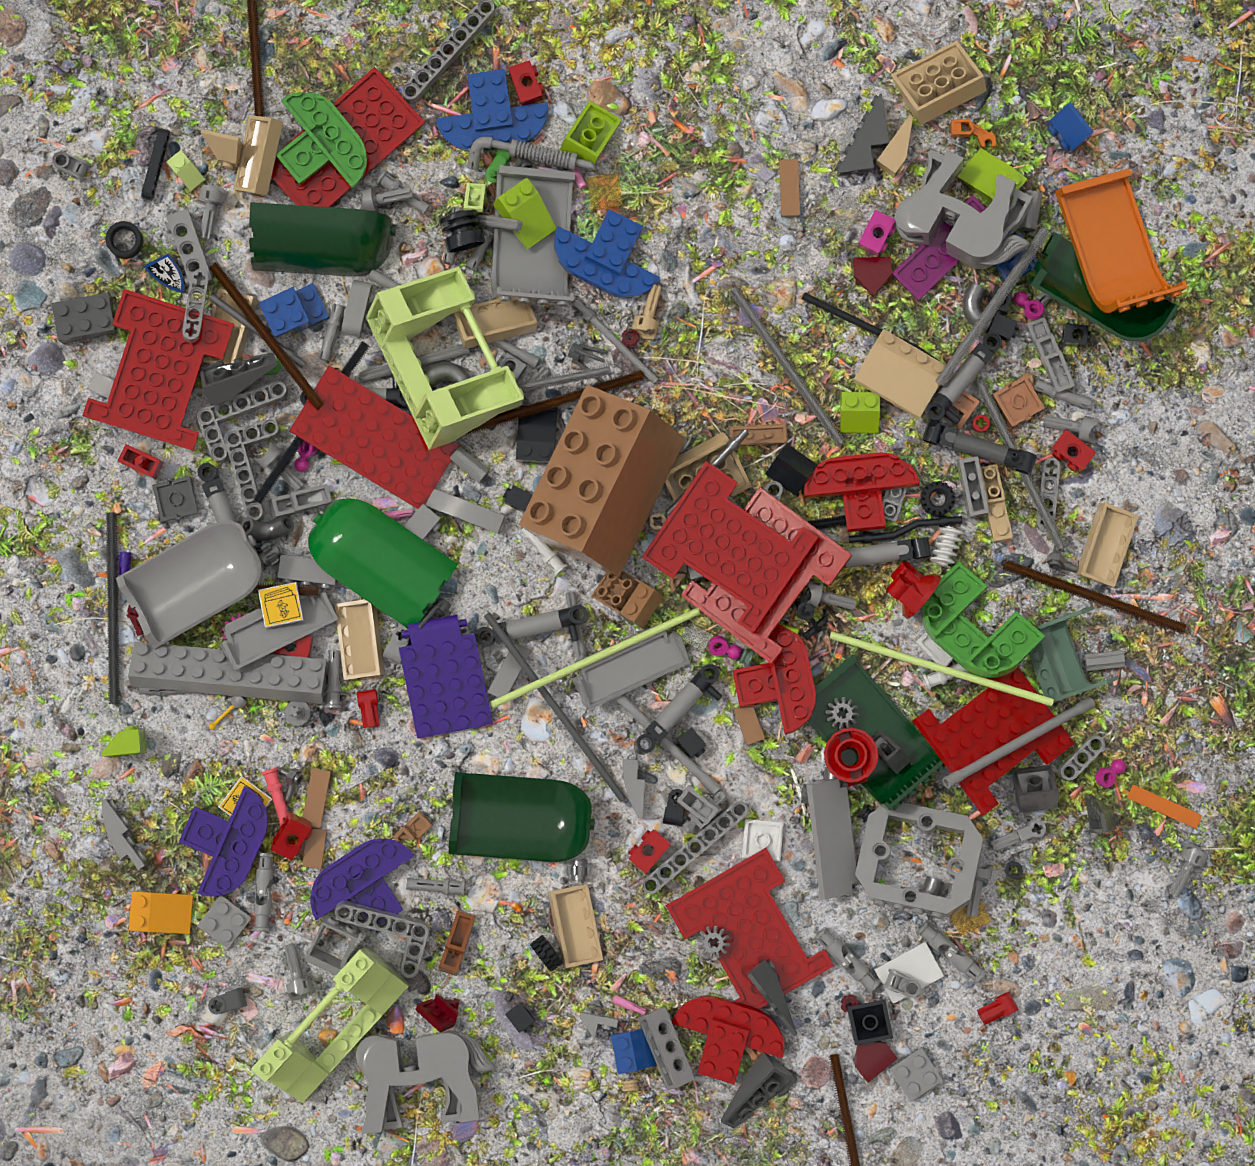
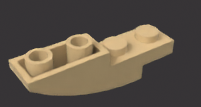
(997, 516)

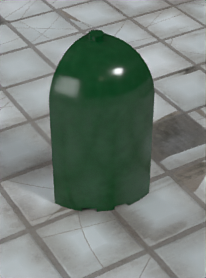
(318, 239)
(1063, 280)
(518, 818)

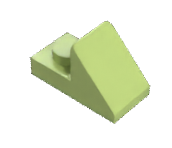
(185, 170)
(475, 197)

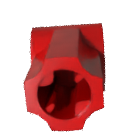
(368, 704)
(1002, 1006)

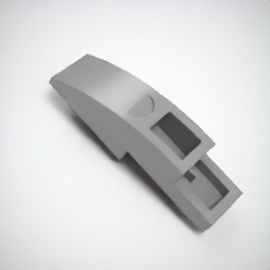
(116, 828)

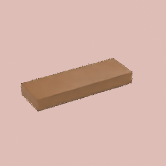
(789, 188)
(761, 434)
(316, 797)

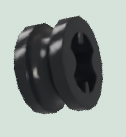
(865, 812)
(1013, 876)

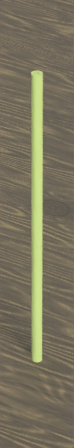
(594, 658)
(942, 669)

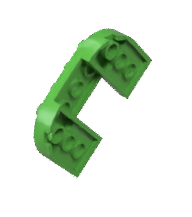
(966, 643)

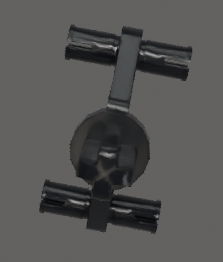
(805, 612)

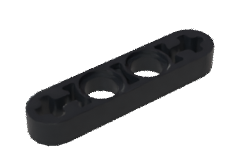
(155, 164)

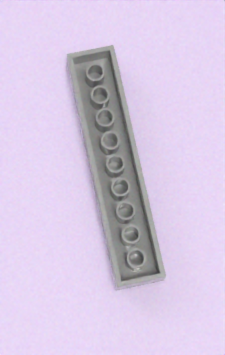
(211, 673)

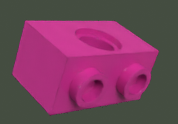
(877, 222)

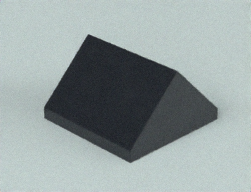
(791, 469)
(869, 1022)

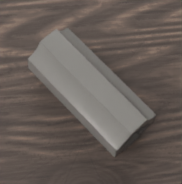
(1031, 219)
(469, 464)
(1104, 660)

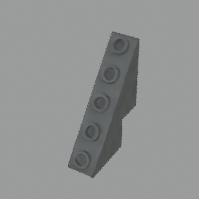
(870, 136)

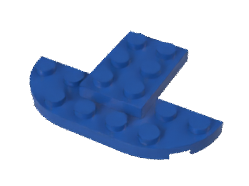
(492, 114)
(605, 260)

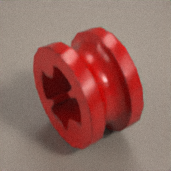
(985, 420)

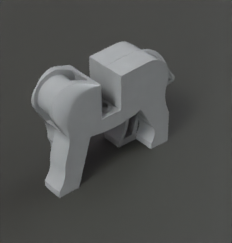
(976, 237)
(439, 1056)

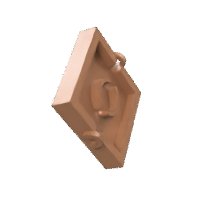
(1018, 401)

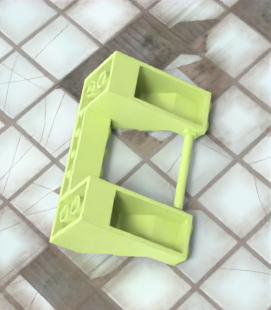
(454, 409)
(293, 1066)

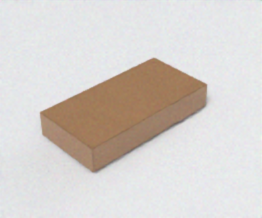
(749, 724)
(314, 849)

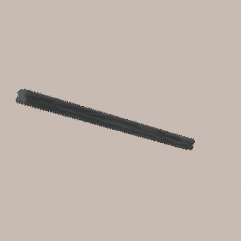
(112, 635)

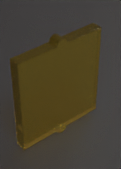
(604, 191)
(967, 923)

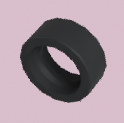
(120, 226)

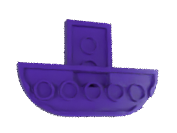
(230, 842)
(360, 879)

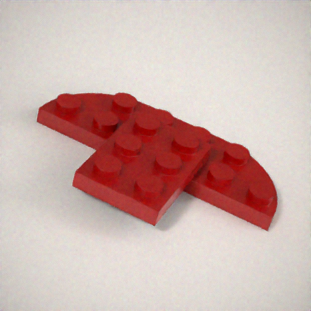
(860, 483)
(785, 681)
(729, 1031)

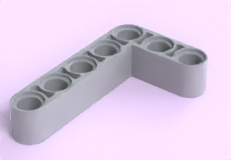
(235, 411)
(245, 465)
(389, 927)

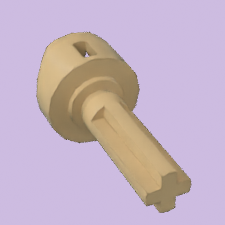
(643, 323)

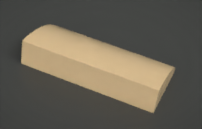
(258, 155)
(496, 321)
(239, 333)
(1106, 544)
(359, 640)
(575, 926)

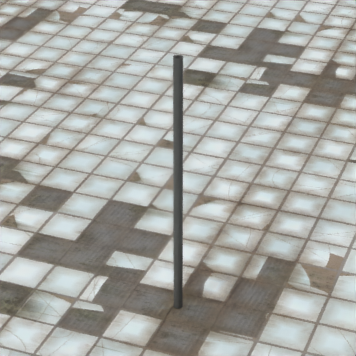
(555, 707)

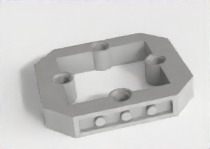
(935, 905)

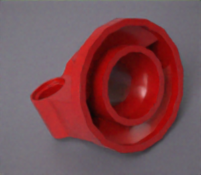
(912, 588)
(864, 746)

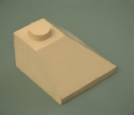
(225, 148)

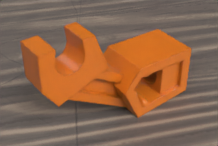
(981, 134)

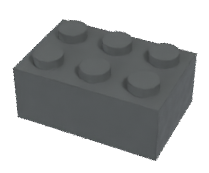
(84, 318)

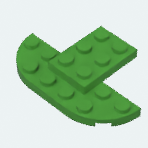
(325, 140)

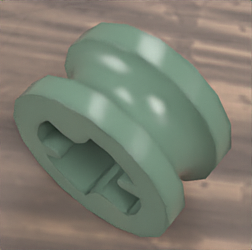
(747, 656)

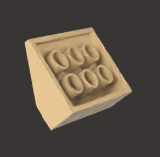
(939, 82)
(900, 373)
(690, 462)

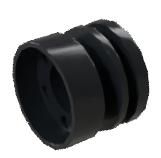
(460, 226)

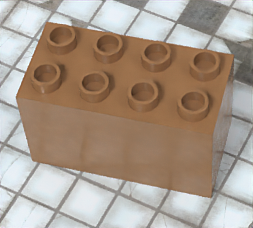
(602, 480)

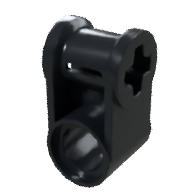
(674, 811)

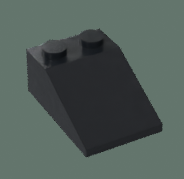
(536, 437)

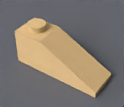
(895, 153)

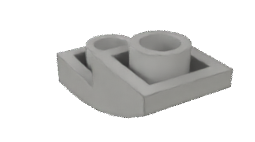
(892, 503)

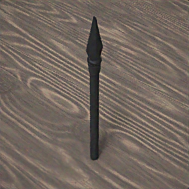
(850, 318)

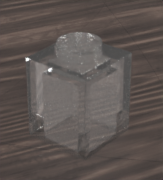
(696, 637)

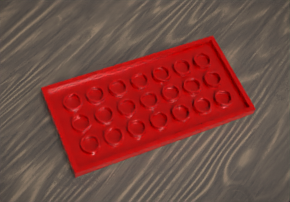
(380, 120)
(372, 438)

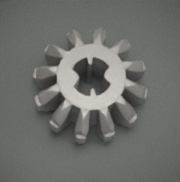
(849, 714)
(713, 949)

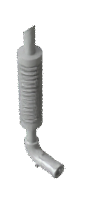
(527, 151)

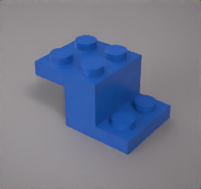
(294, 310)

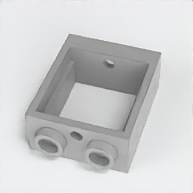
(325, 960)

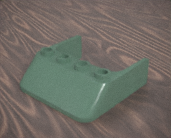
(1058, 662)

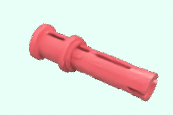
(274, 787)

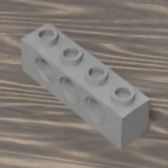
(180, 221)
(657, 1042)

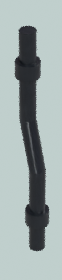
(941, 521)

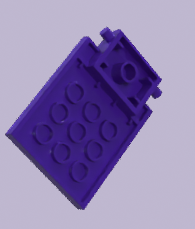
(444, 677)

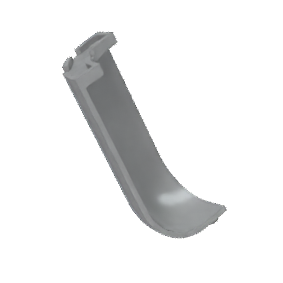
(192, 580)

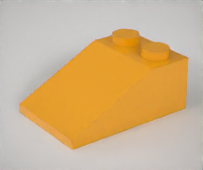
(160, 912)

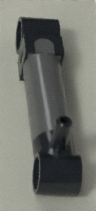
(954, 440)

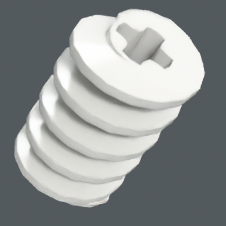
(946, 546)

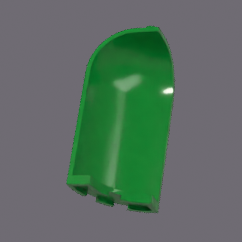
(378, 559)

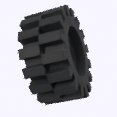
(937, 487)
(546, 953)

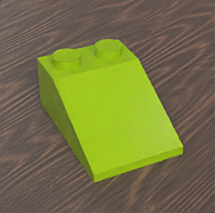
(591, 133)
(982, 172)
(527, 206)

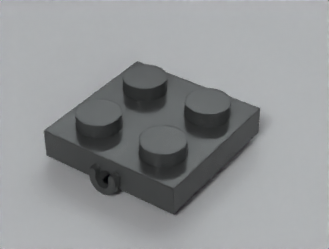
(175, 499)

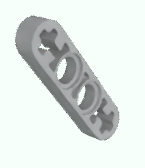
(195, 305)
(1051, 495)

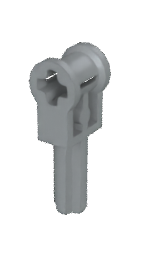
(1018, 835)

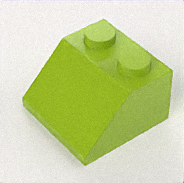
(859, 412)
(126, 742)

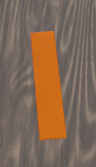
(1164, 806)

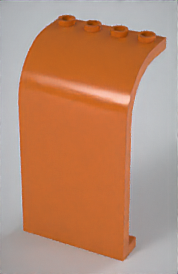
(1113, 243)

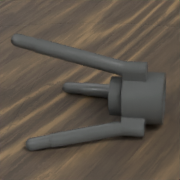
(578, 352)
(439, 609)

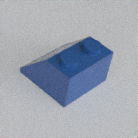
(1069, 128)
(631, 1051)

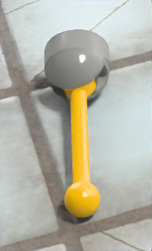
(236, 701)

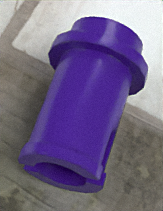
(124, 562)

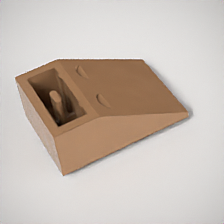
(628, 597)

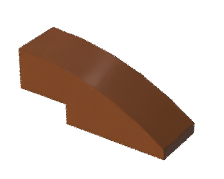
(456, 943)

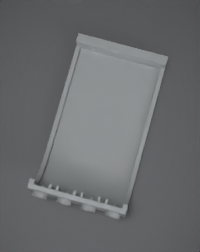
(532, 272)

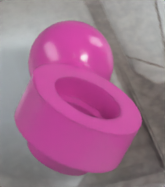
(1022, 299)
(307, 450)
(734, 651)
(1106, 777)

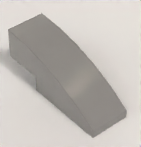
(300, 501)
(508, 673)
(634, 786)

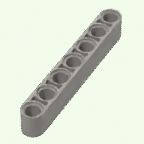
(450, 42)
(704, 844)

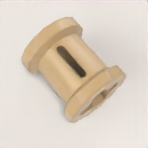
(656, 516)

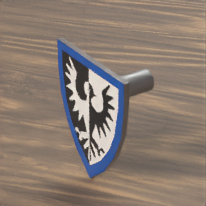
(167, 272)

